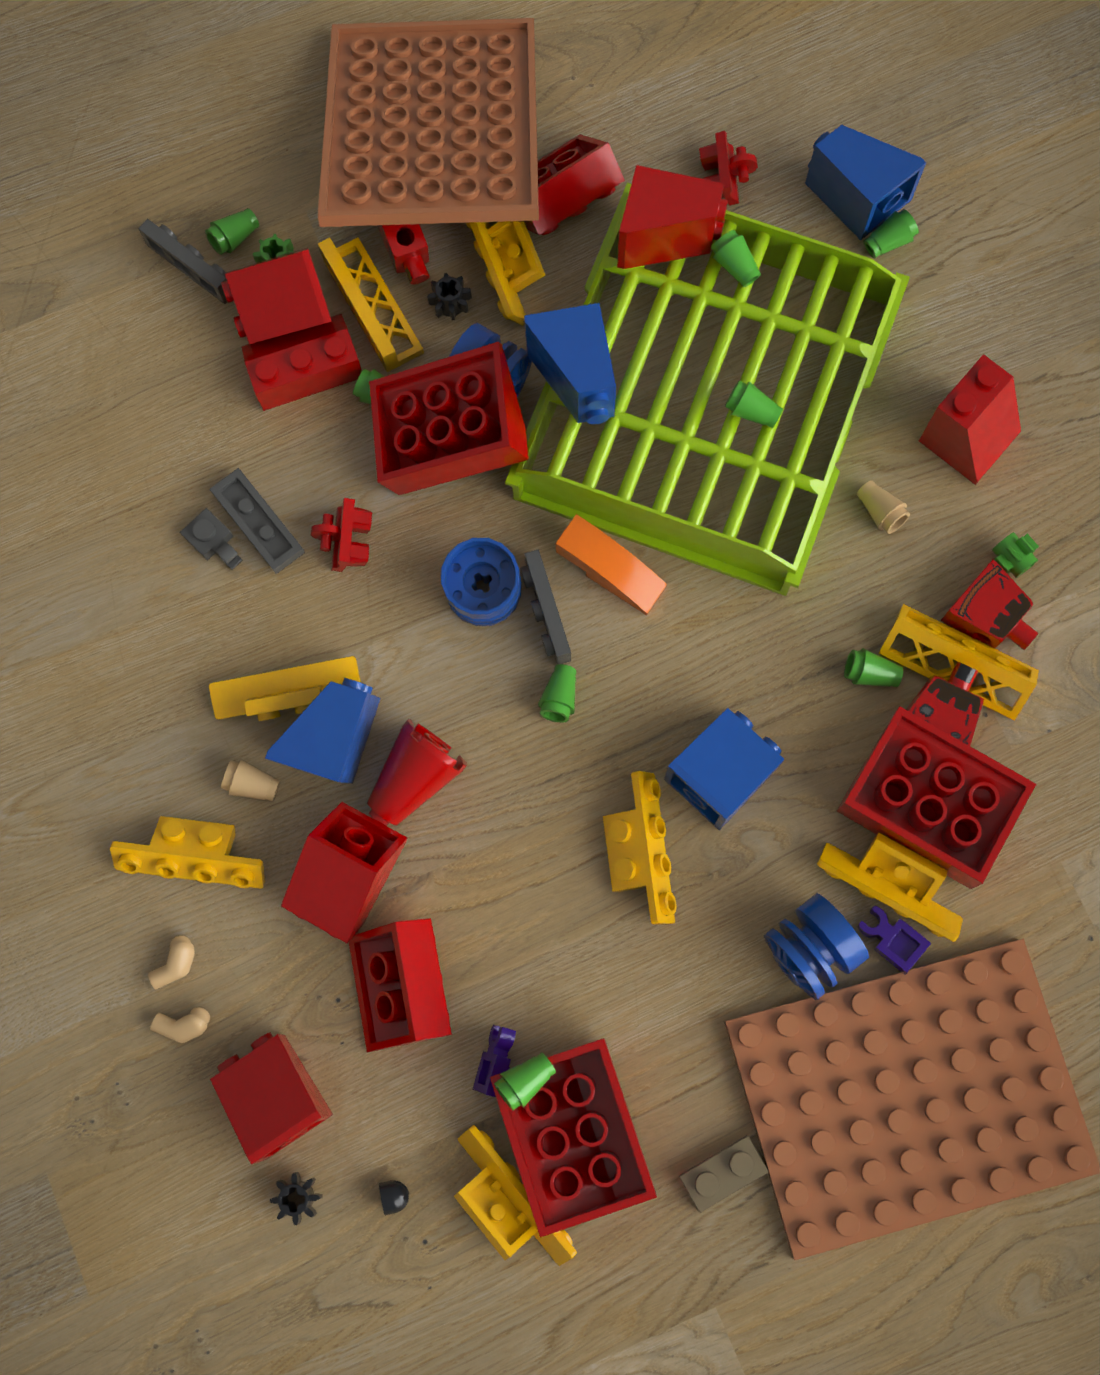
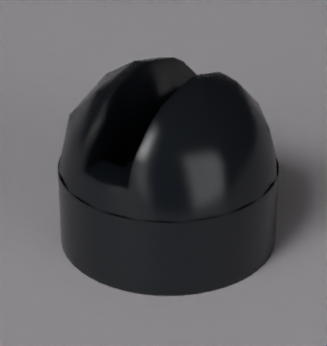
(393, 1196)

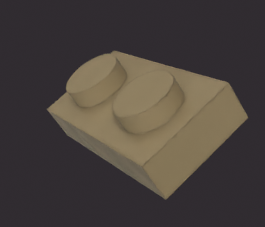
(723, 1173)

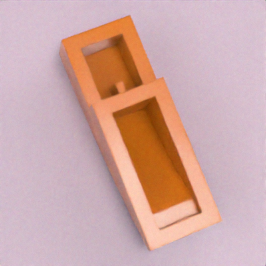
(610, 564)

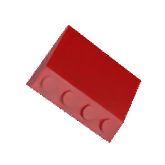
(446, 420)
(937, 797)
(577, 1142)

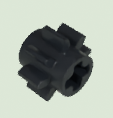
(455, 296)
(289, 1208)

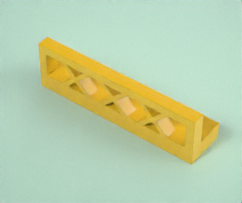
(360, 304)
(963, 649)

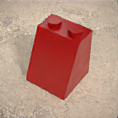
(669, 218)
(276, 296)
(975, 420)
(342, 871)
(269, 1097)

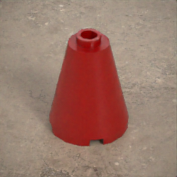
(412, 774)

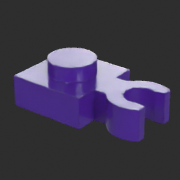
(898, 944)
(495, 1059)

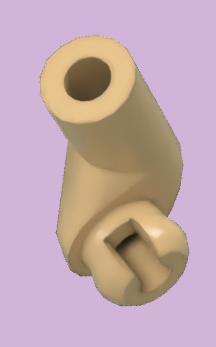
(177, 965)
(184, 1028)

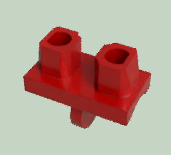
(722, 156)
(348, 520)

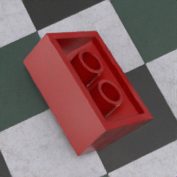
(572, 179)
(301, 363)
(399, 984)

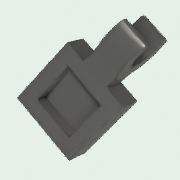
(210, 537)

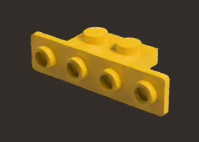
(509, 261)
(279, 689)
(638, 849)
(190, 852)
(896, 879)
(500, 1203)

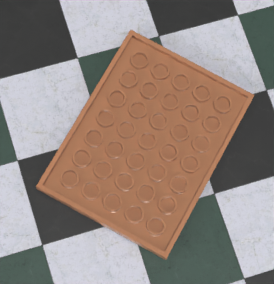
(430, 124)
(910, 1099)

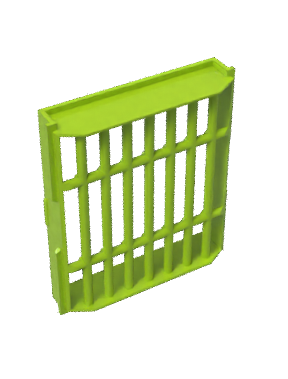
(652, 526)

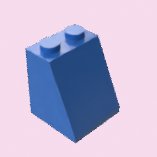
(862, 178)
(574, 359)
(330, 732)
(723, 767)

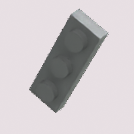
(184, 258)
(257, 520)
(545, 608)

